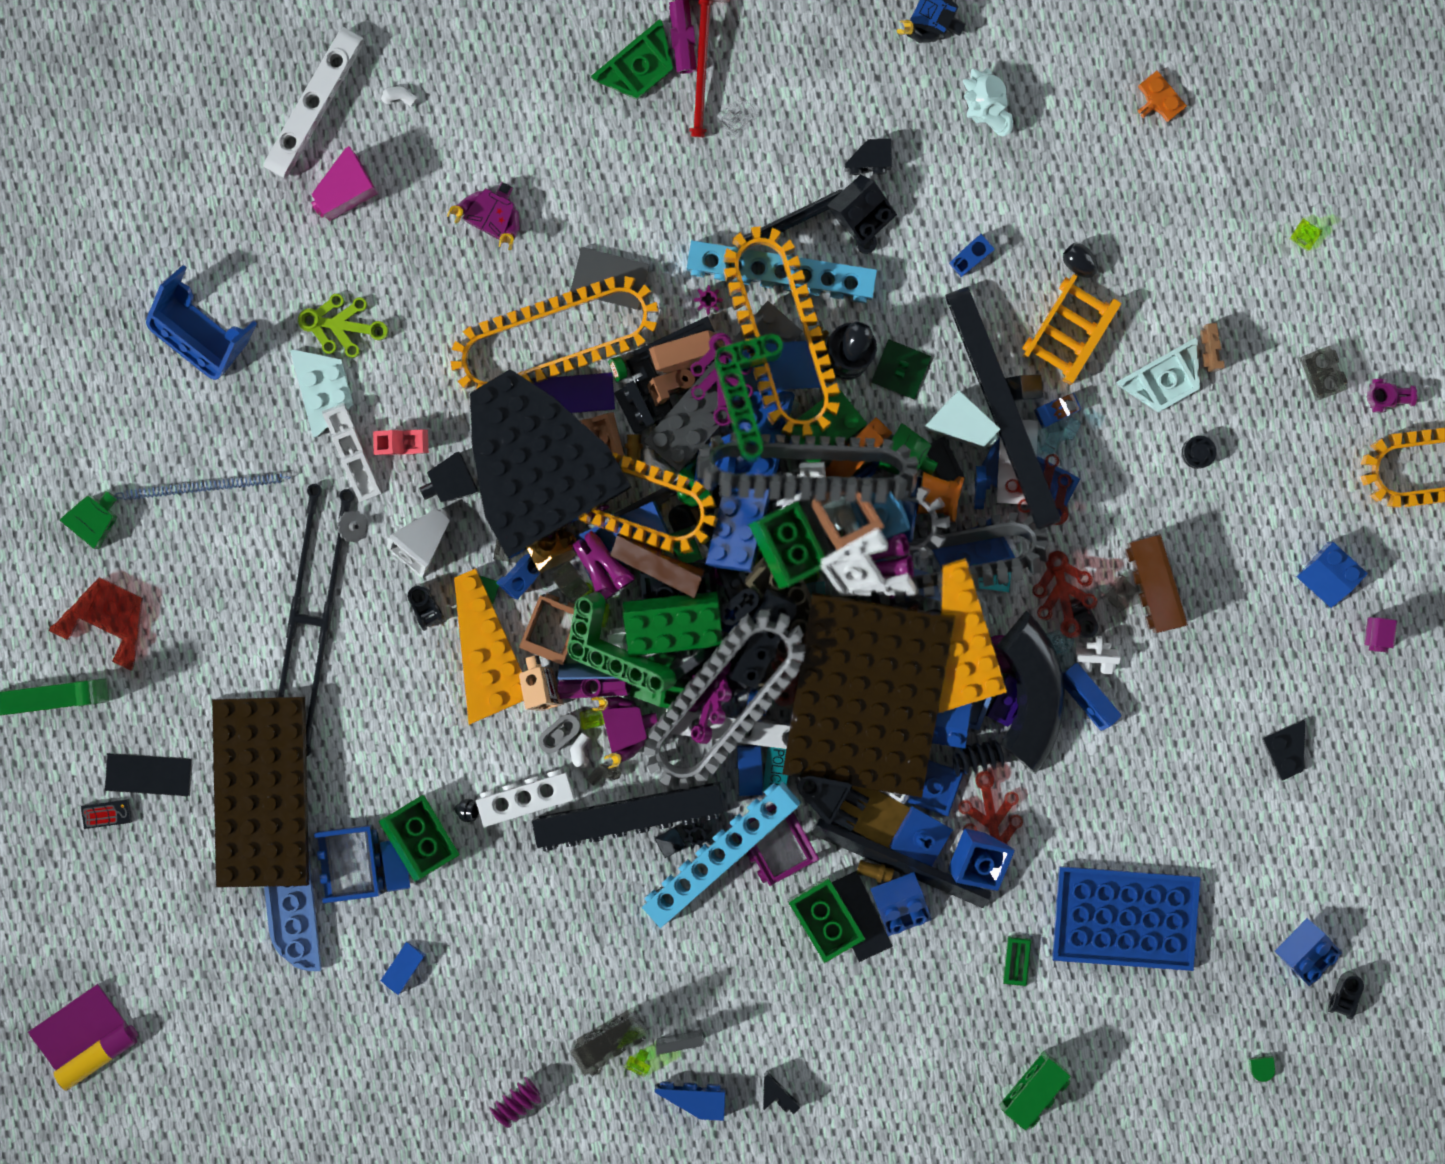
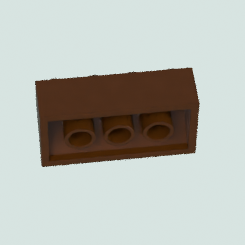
(1156, 584)

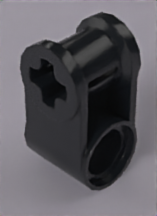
(425, 608)
(1084, 614)
(1346, 997)

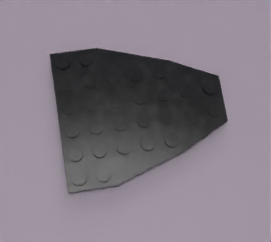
(536, 462)

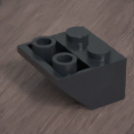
(862, 209)

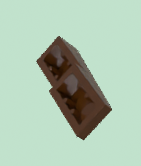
(662, 567)

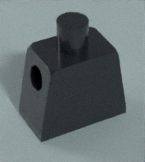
(449, 480)

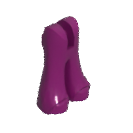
(896, 546)
(601, 581)

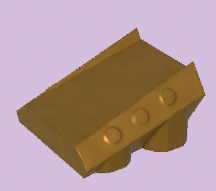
(553, 550)

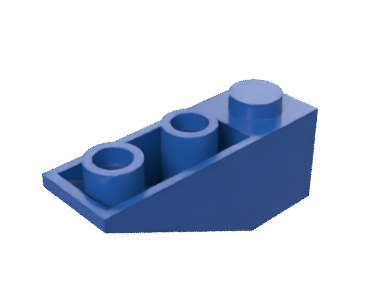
(699, 1101)

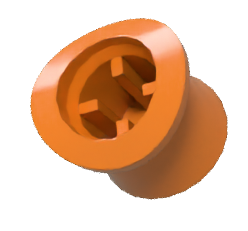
(947, 490)

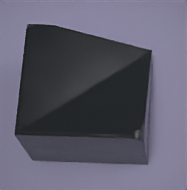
(669, 841)

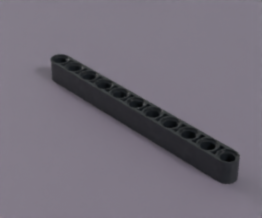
(1003, 408)

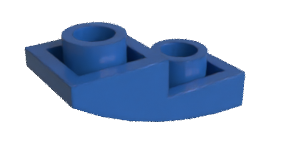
(749, 770)
(394, 871)

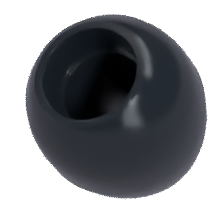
(1080, 260)
(856, 340)

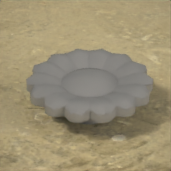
(352, 526)

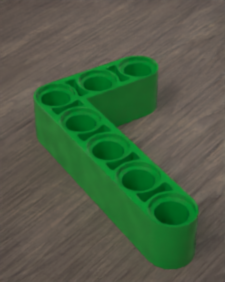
(739, 392)
(589, 649)
(54, 696)

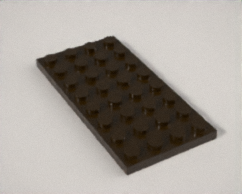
(260, 792)

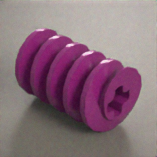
(516, 1103)

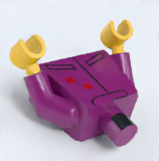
(490, 213)

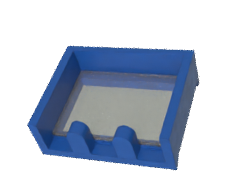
(349, 863)

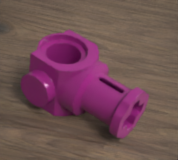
(1391, 395)

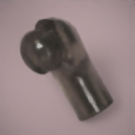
(603, 771)

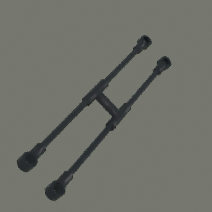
(324, 621)

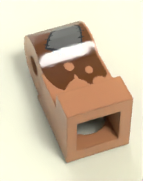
(670, 383)

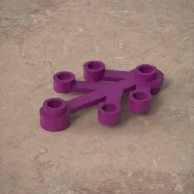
(713, 377)
(711, 698)

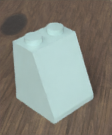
(963, 423)

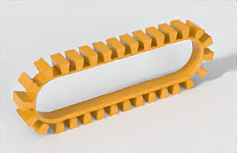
(555, 302)
(810, 320)
(1396, 442)
(654, 539)

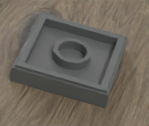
(679, 1042)

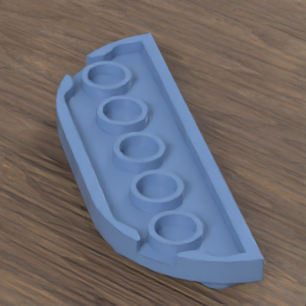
(294, 924)

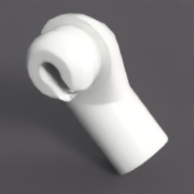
(397, 93)
(650, 459)
(577, 751)

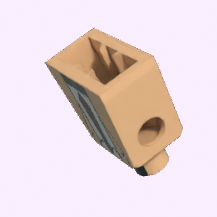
(539, 686)

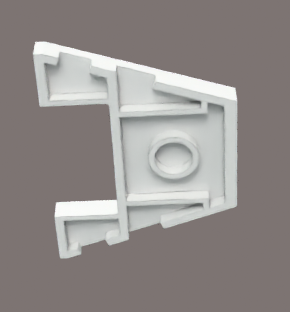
(855, 572)

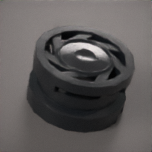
(1198, 452)

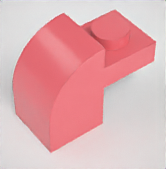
(400, 442)

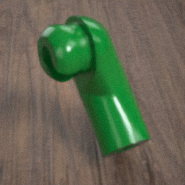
(689, 500)

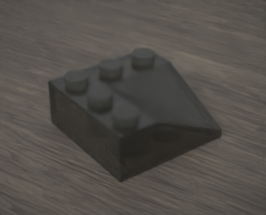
(596, 1046)

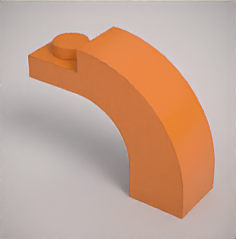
(846, 469)

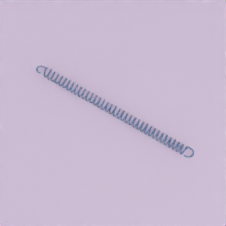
(201, 488)

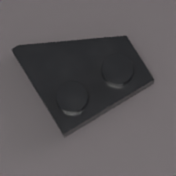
(1287, 749)

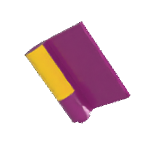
(83, 1037)

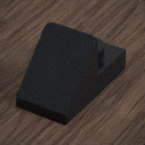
(773, 1089)

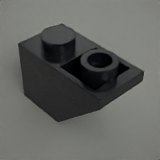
(872, 156)

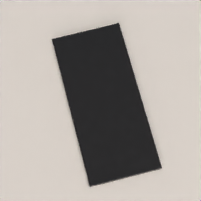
(147, 774)
(863, 912)

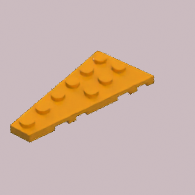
(487, 656)
(971, 661)

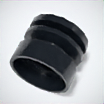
(842, 367)

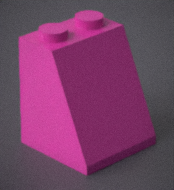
(342, 187)

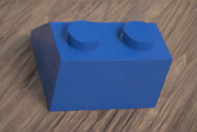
(1331, 574)
(953, 727)
(980, 860)

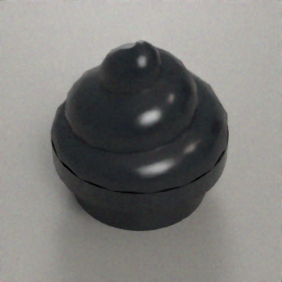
(467, 810)

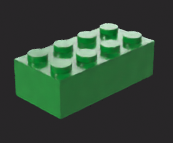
(672, 624)

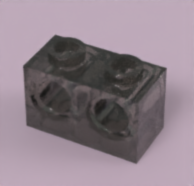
(1317, 375)

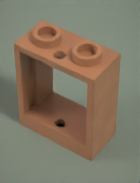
(867, 511)
(536, 648)

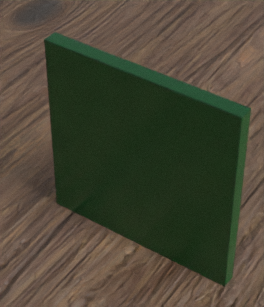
(901, 369)

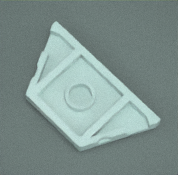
(1166, 378)
(321, 386)

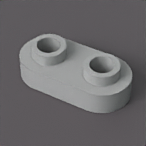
(559, 733)

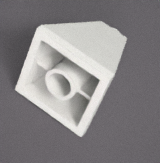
(420, 540)

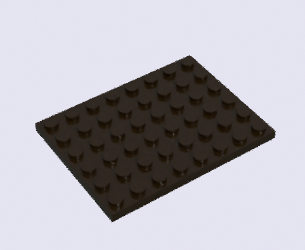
(868, 694)

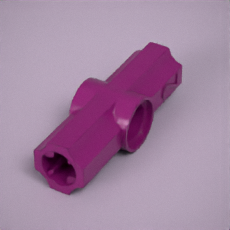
(683, 36)
(581, 688)

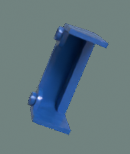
(192, 332)

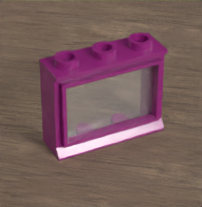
(781, 850)

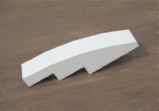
(351, 452)

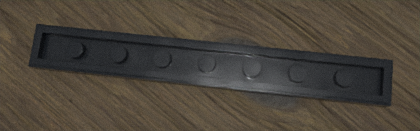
(900, 862)

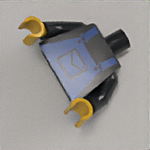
(932, 21)

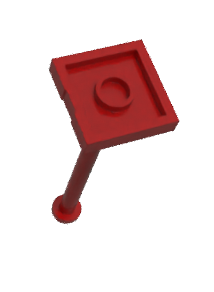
(698, 130)

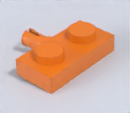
(1160, 97)

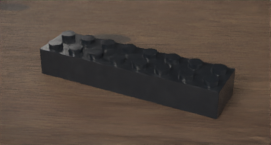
(627, 815)

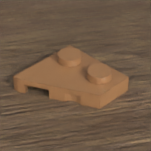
(1210, 338)

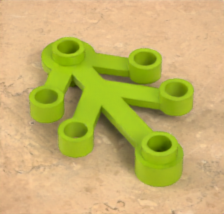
(338, 324)

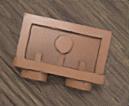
(606, 429)

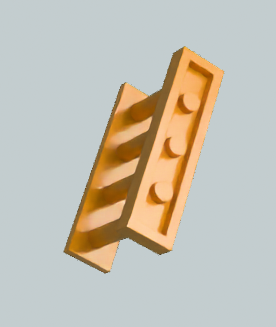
(1093, 329)

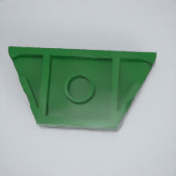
(638, 64)

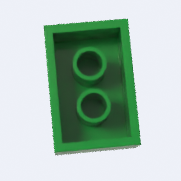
(844, 424)
(788, 544)
(419, 838)
(826, 919)
(1035, 1091)

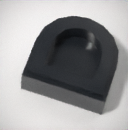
(681, 517)

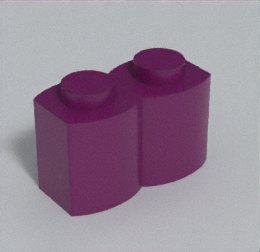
(1380, 634)

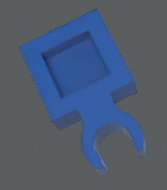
(982, 483)

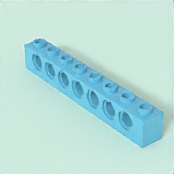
(864, 276)
(662, 912)

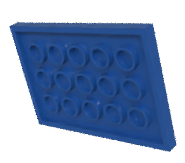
(1126, 918)

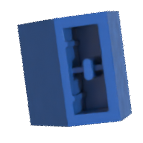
(901, 904)
(1308, 952)

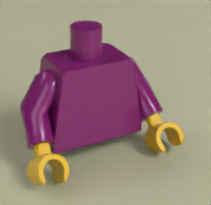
(624, 727)

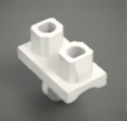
(1097, 653)

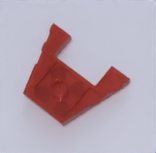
(111, 610)

